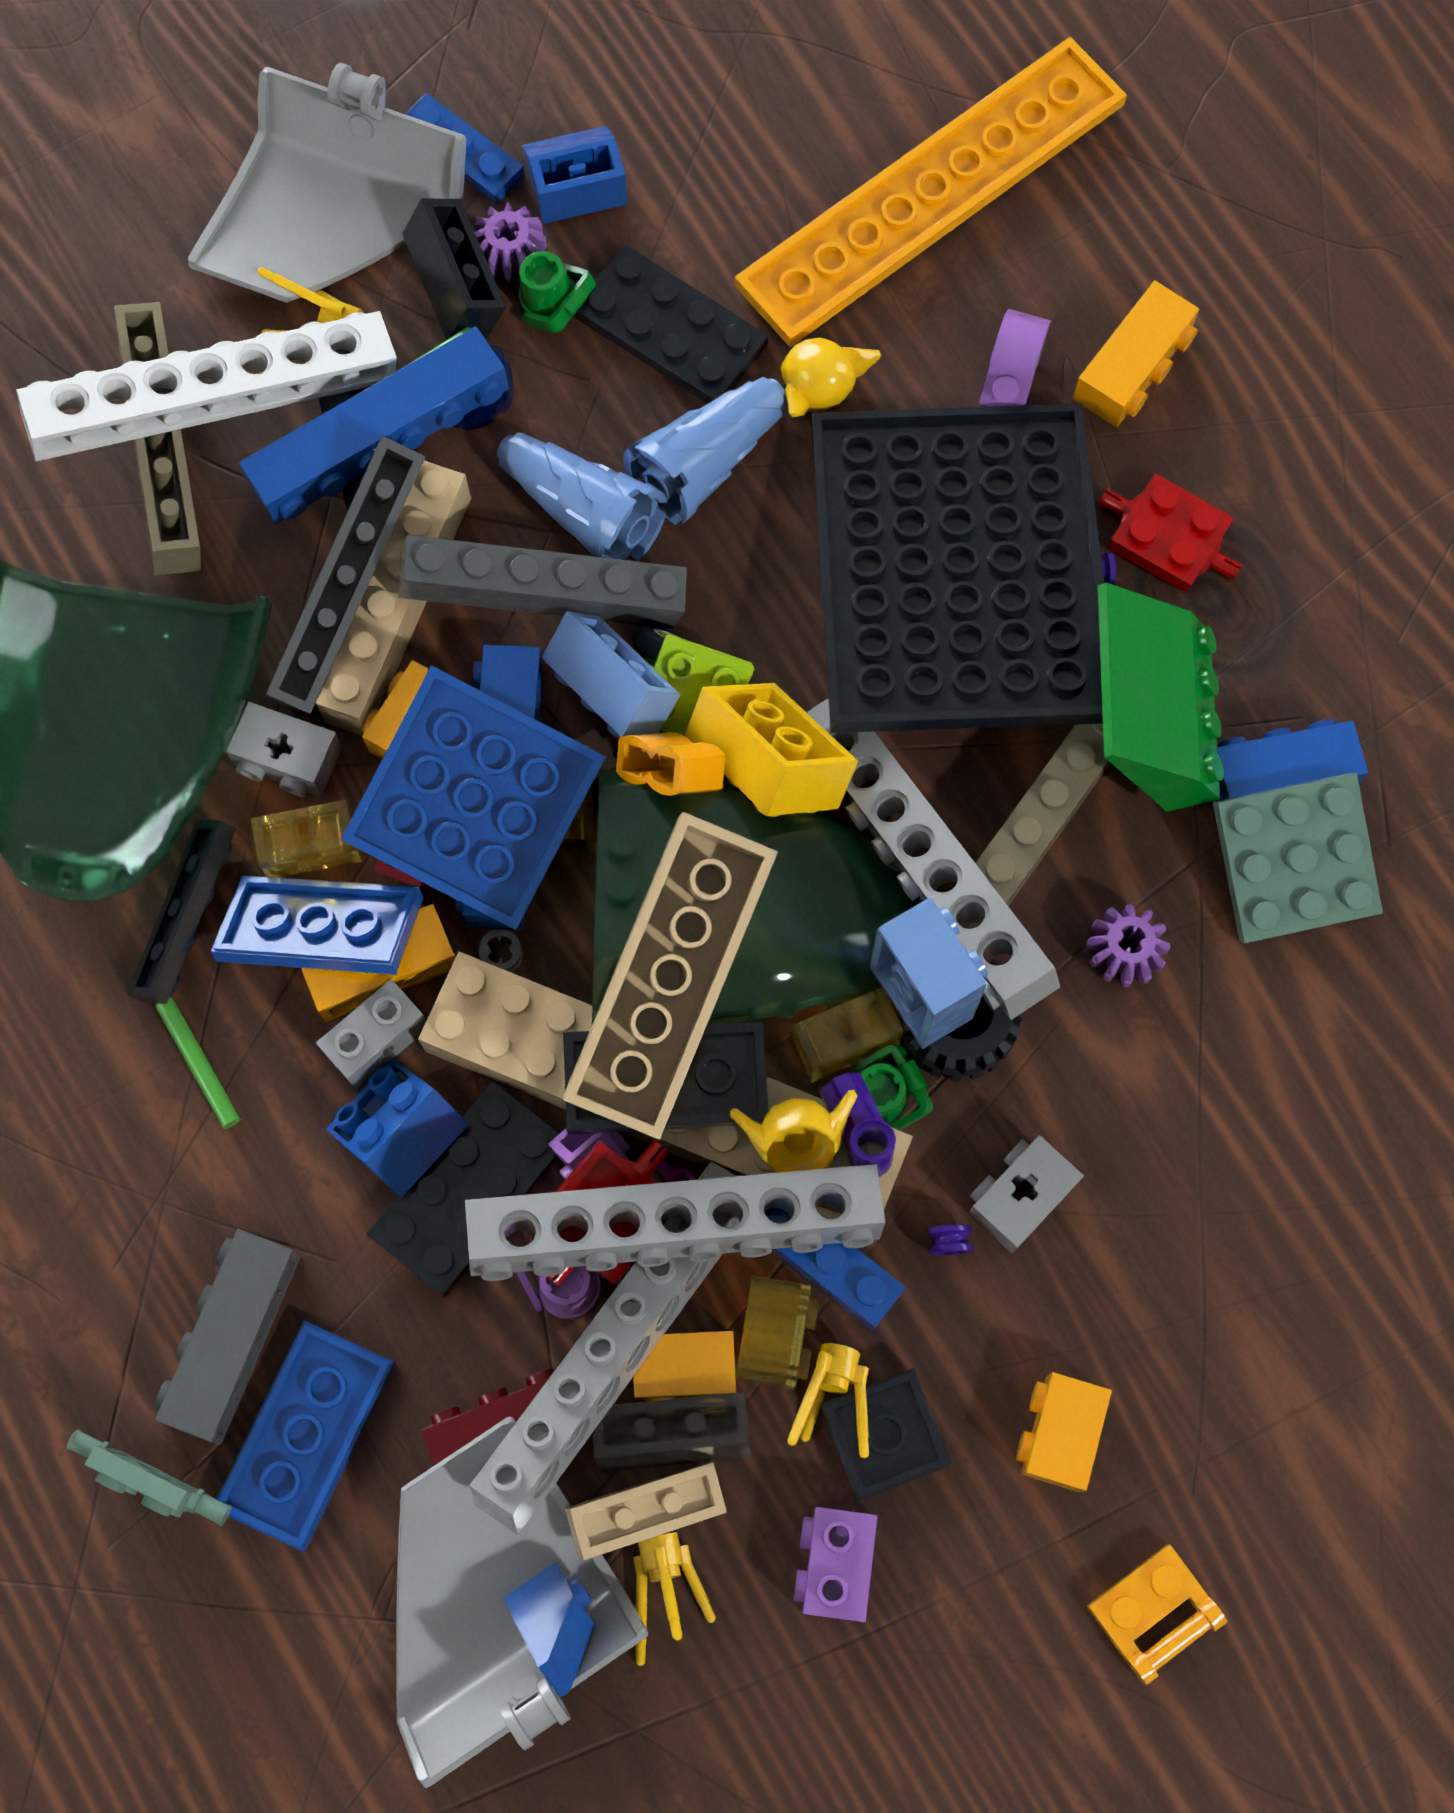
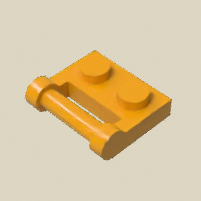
(1144, 1600)

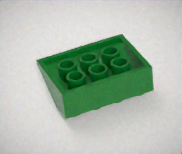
(1159, 698)

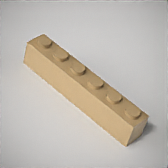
(384, 621)

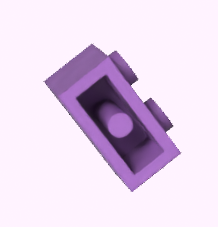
(837, 1564)

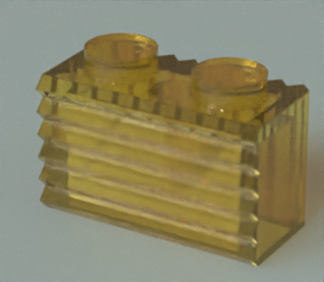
(775, 1333)

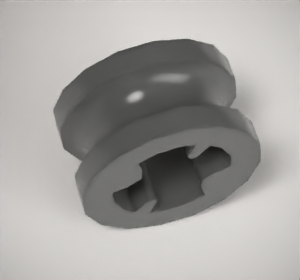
(500, 936)

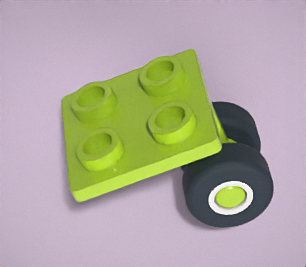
(688, 669)

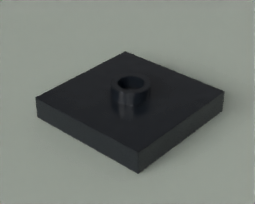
(901, 1435)

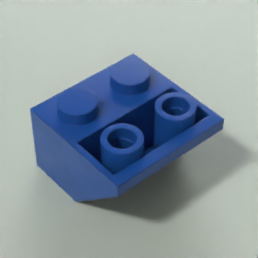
(576, 174)
(397, 1126)

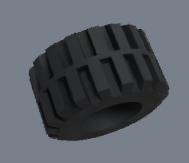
(967, 1056)

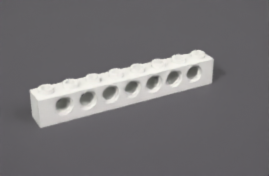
(199, 403)

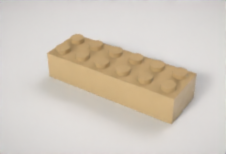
(669, 975)

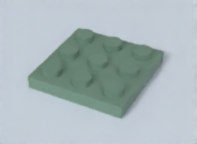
(1297, 857)

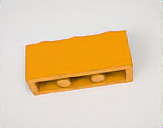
(1137, 355)
(425, 957)

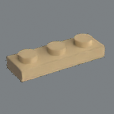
(645, 1510)

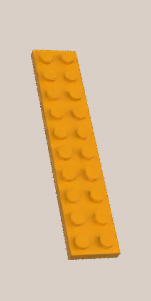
(929, 191)

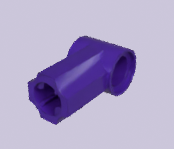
(863, 1122)

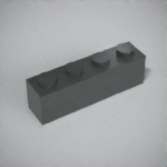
(227, 1336)

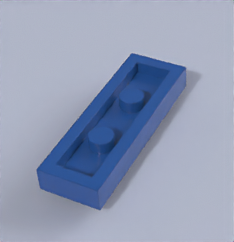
(486, 165)

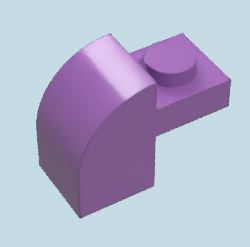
(1014, 359)

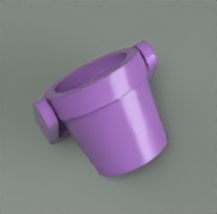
(571, 1300)

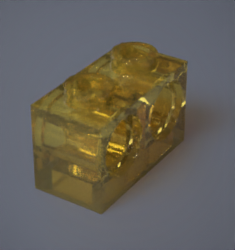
(304, 839)
(846, 1034)

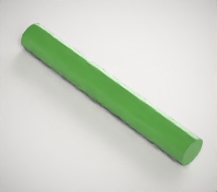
(198, 1064)

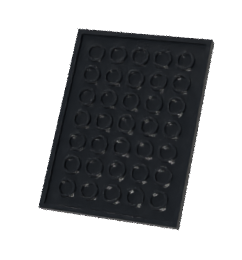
(958, 568)

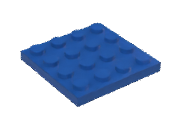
(473, 797)

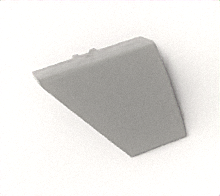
(325, 184)
(458, 1649)

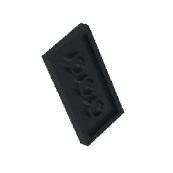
(671, 326)
(722, 1076)
(495, 1156)

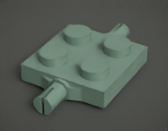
(160, 1490)

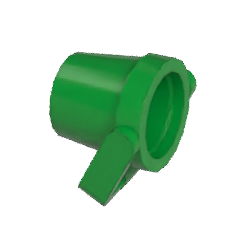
(549, 291)
(891, 1086)

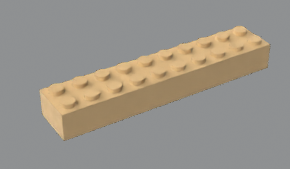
(515, 1036)

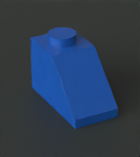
(553, 1623)

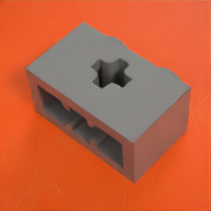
(268, 732)
(373, 1034)
(1050, 1180)

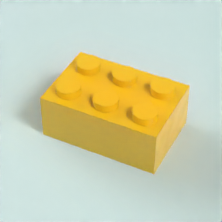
(772, 748)

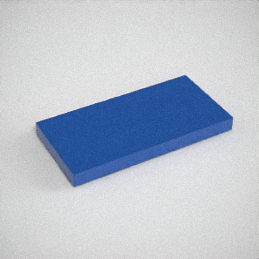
(318, 924)
(304, 1435)

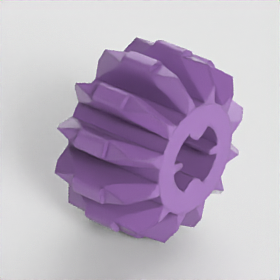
(509, 238)
(1128, 926)

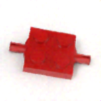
(1170, 533)
(606, 1169)

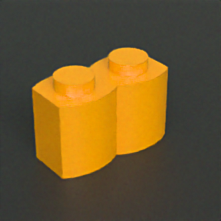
(670, 763)

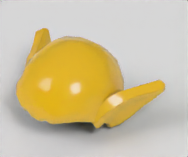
(822, 374)
(798, 1133)

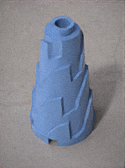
(703, 445)
(593, 503)

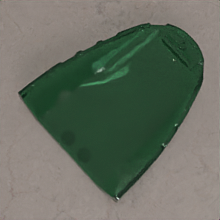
(111, 724)
(812, 920)

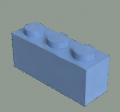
(609, 676)

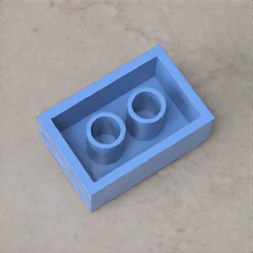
(928, 971)

